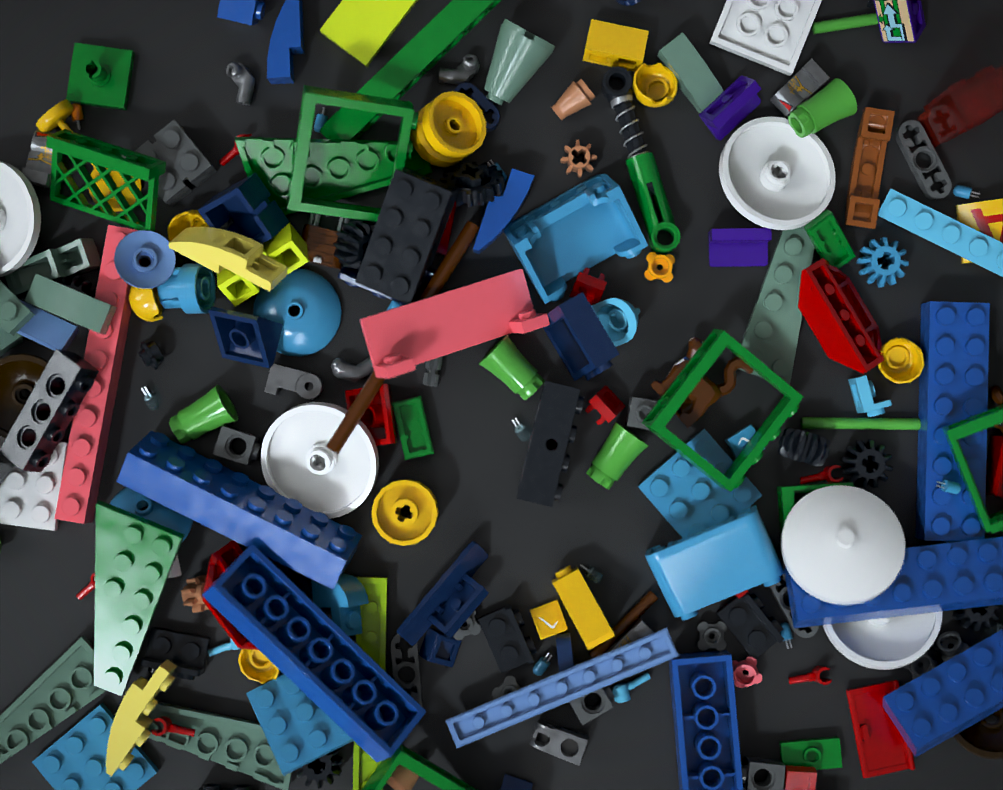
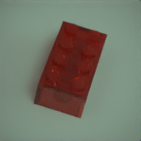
(964, 106)

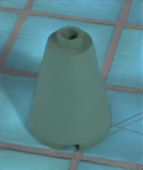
(514, 61)

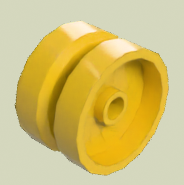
(448, 129)
(388, 516)

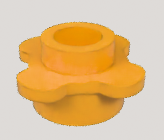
(664, 260)

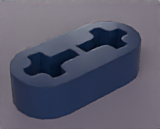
(483, 102)
(564, 651)

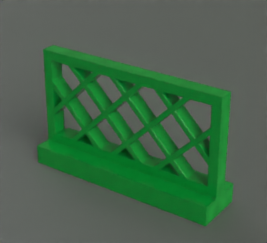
(104, 156)

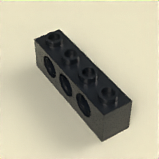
(48, 411)

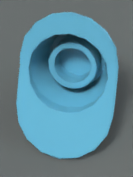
(618, 319)

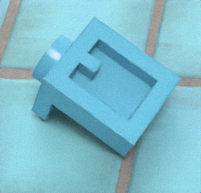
(863, 394)

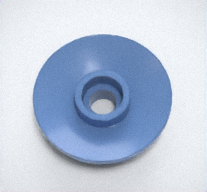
(149, 246)

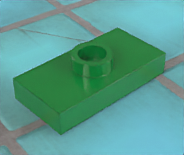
(829, 239)
(413, 428)
(812, 752)

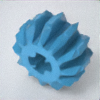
(874, 270)

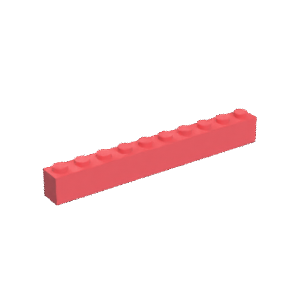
(93, 420)

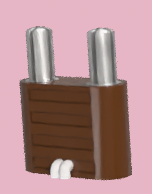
(320, 242)

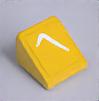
(548, 619)

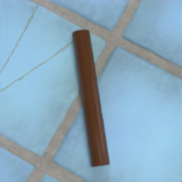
(625, 623)

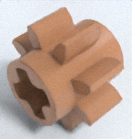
(579, 167)
(193, 593)

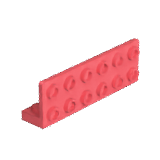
(449, 323)

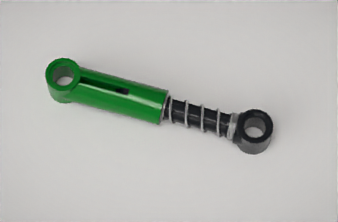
(641, 163)

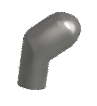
(462, 73)
(244, 80)
(351, 372)

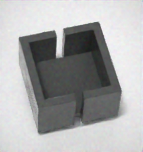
(182, 159)

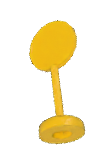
(55, 117)

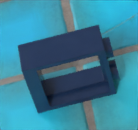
(580, 338)

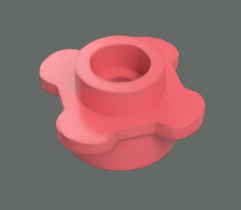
(746, 680)

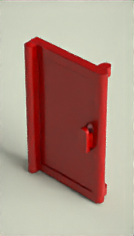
(882, 744)

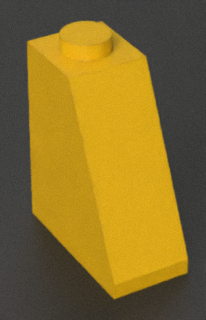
(582, 606)

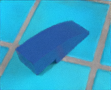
(285, 41)
(503, 209)

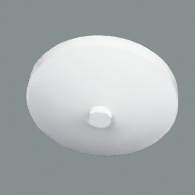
(776, 174)
(18, 218)
(303, 467)
(842, 545)
(886, 641)

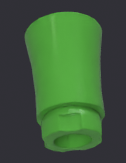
(823, 108)
(512, 368)
(204, 415)
(615, 455)

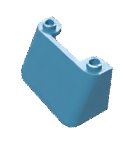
(574, 234)
(715, 563)

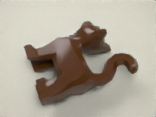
(706, 390)

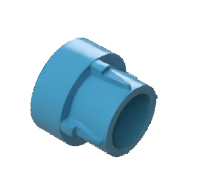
(189, 289)

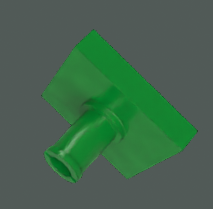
(100, 76)

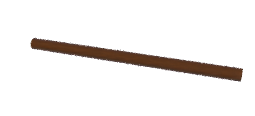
(373, 383)

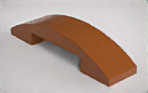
(867, 167)

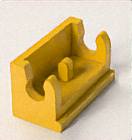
(615, 45)

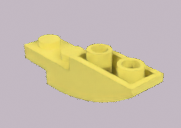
(229, 250)
(132, 717)

